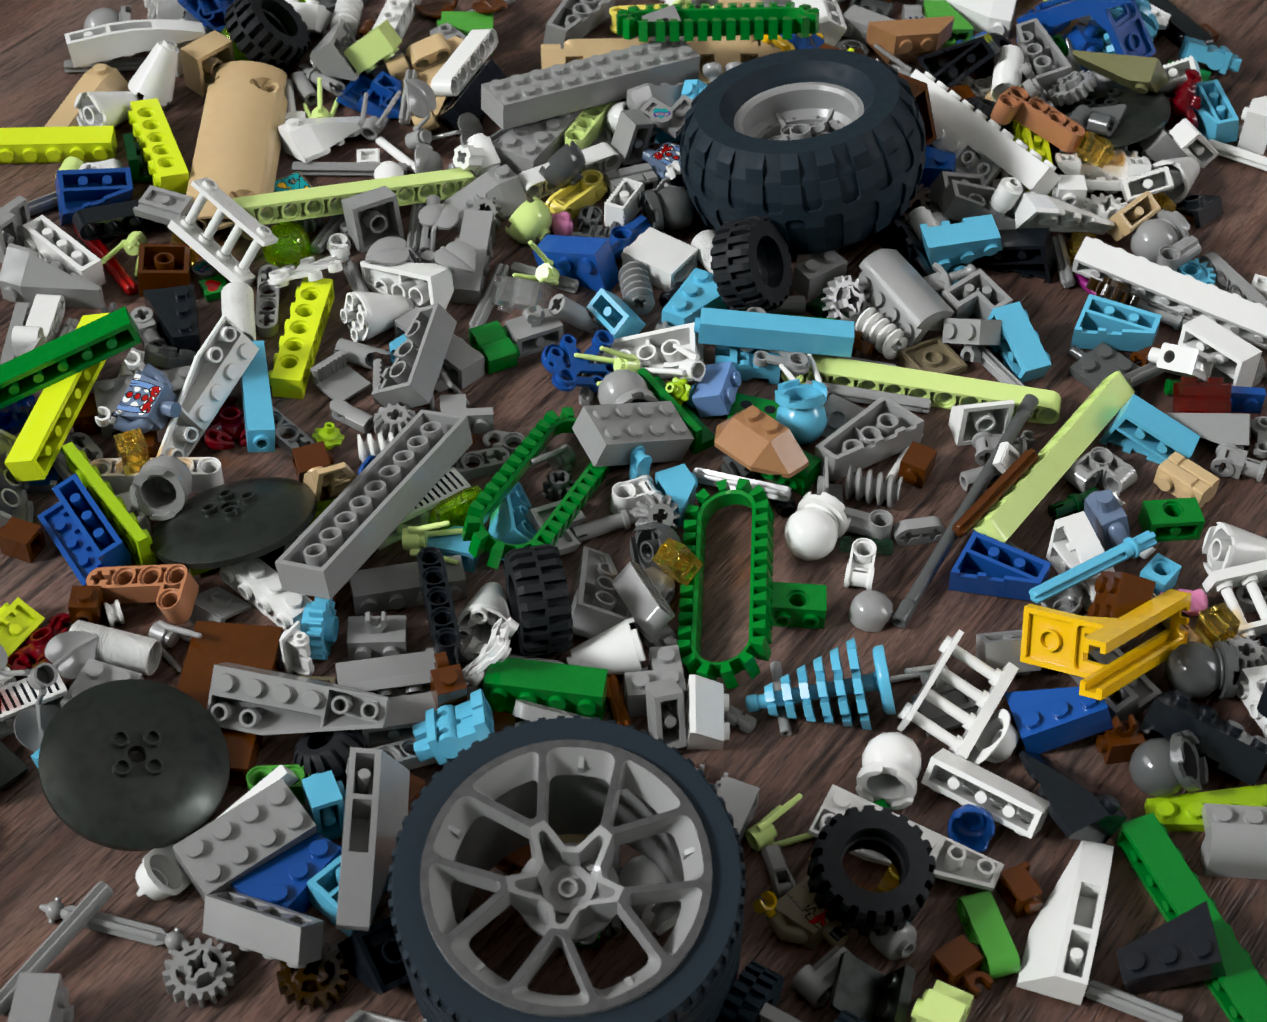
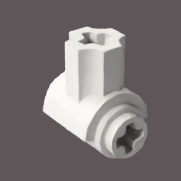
(477, 155)

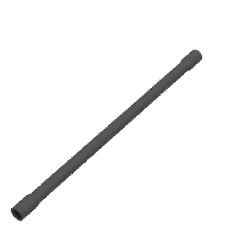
(909, 604)

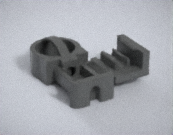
(592, 227)

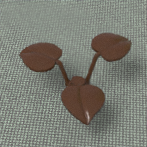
(485, 6)

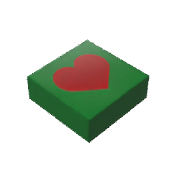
(212, 287)

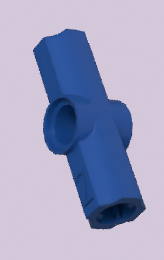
(625, 235)

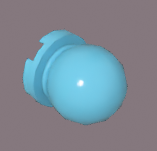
(802, 409)

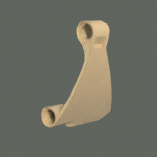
(427, 59)

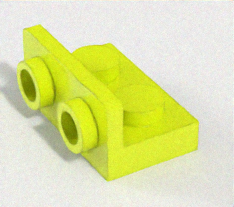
(17, 624)

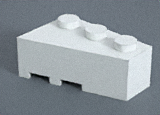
(1235, 357)
(1072, 544)

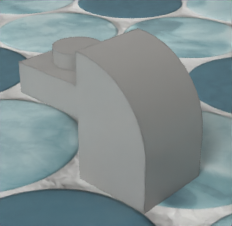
(479, 419)

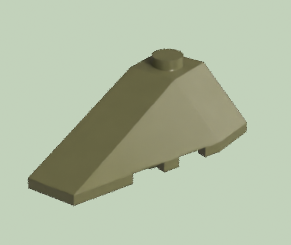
(1134, 72)

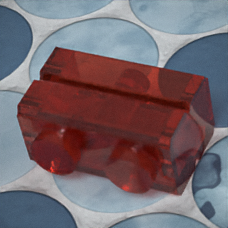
(1201, 397)

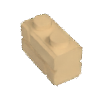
(1133, 215)
(1186, 479)

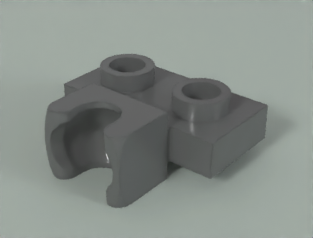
(167, 356)

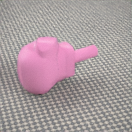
(562, 224)
(1199, 602)

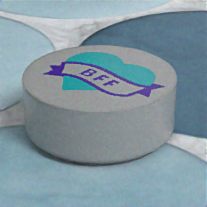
(661, 116)
(202, 269)

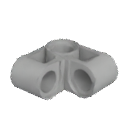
(1101, 469)

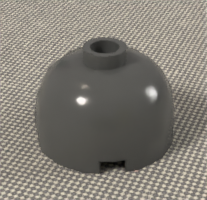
(565, 166)
(648, 540)

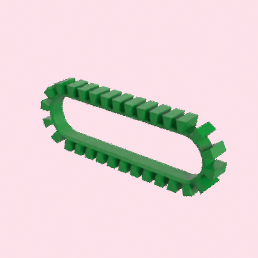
(720, 22)
(507, 478)
(760, 583)

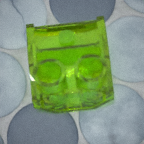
(454, 508)

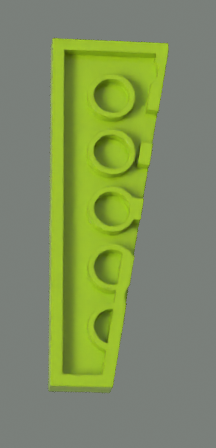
(113, 507)
(1184, 810)

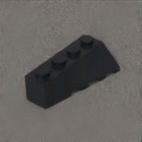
(470, 98)

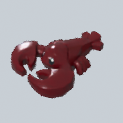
(1185, 99)
(226, 427)
(36, 644)

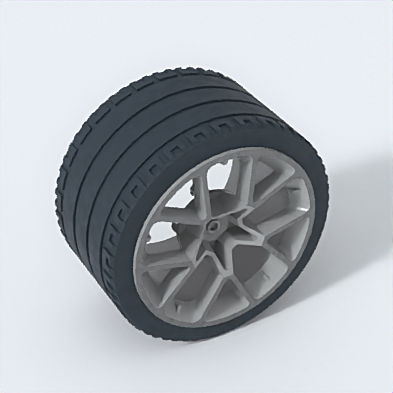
(550, 783)

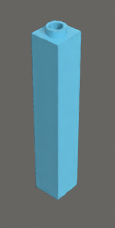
(775, 332)
(258, 404)

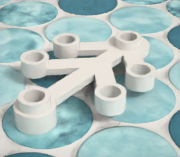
(310, 268)
(485, 654)

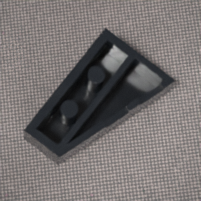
(959, 60)
(1023, 252)
(175, 315)
(1173, 954)

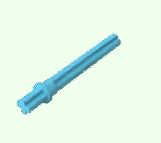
(1128, 549)

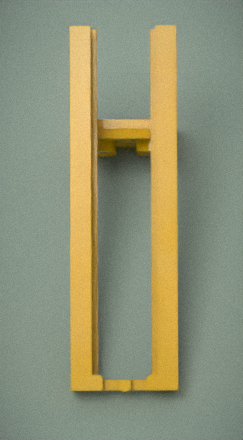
(1064, 639)

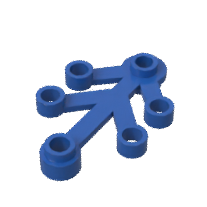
(566, 378)

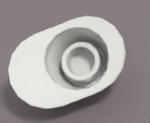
(996, 740)
(161, 874)

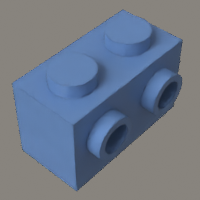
(717, 390)

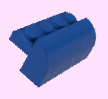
(82, 531)

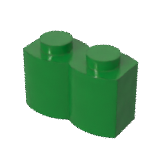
(495, 346)

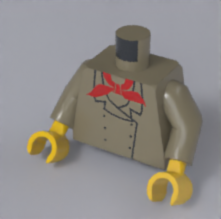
(798, 919)

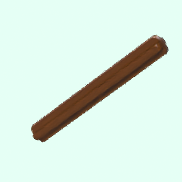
(995, 492)

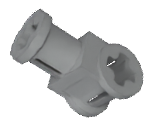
(146, 326)
(987, 448)
(1236, 463)

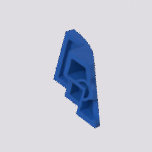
(208, 12)
(379, 91)

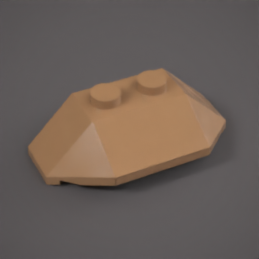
(909, 37)
(760, 443)

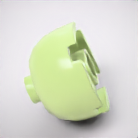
(530, 222)

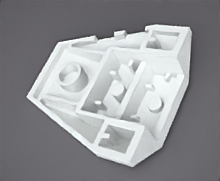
(1122, 166)

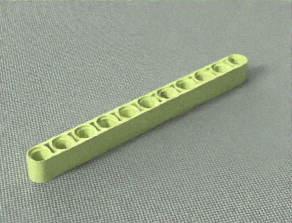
(324, 195)
(940, 388)
(1056, 457)

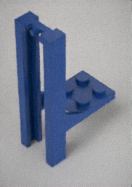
(1126, 32)

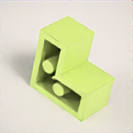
(377, 44)
(942, 1004)

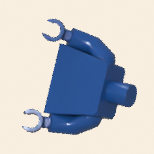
(1085, 38)

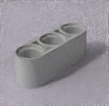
(643, 598)

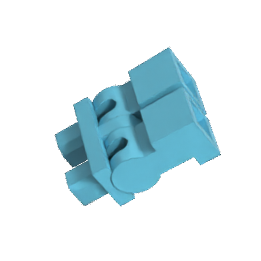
(1214, 57)
(744, 363)
(453, 728)

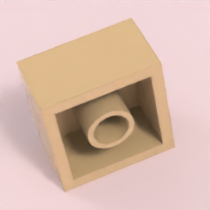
(202, 59)

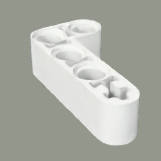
(42, 322)

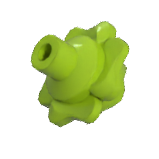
(679, 389)
(329, 435)

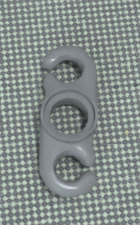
(504, 439)

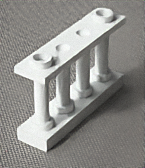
(204, 243)
(1247, 576)
(986, 700)

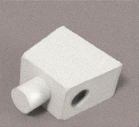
(1182, 361)

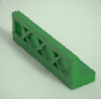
(702, 435)

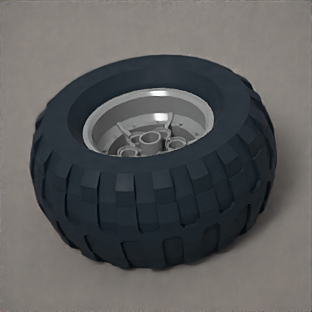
(810, 142)

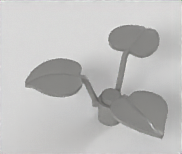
(420, 103)
(456, 255)
(68, 654)

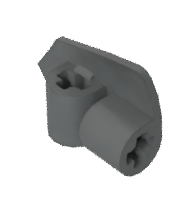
(1098, 119)

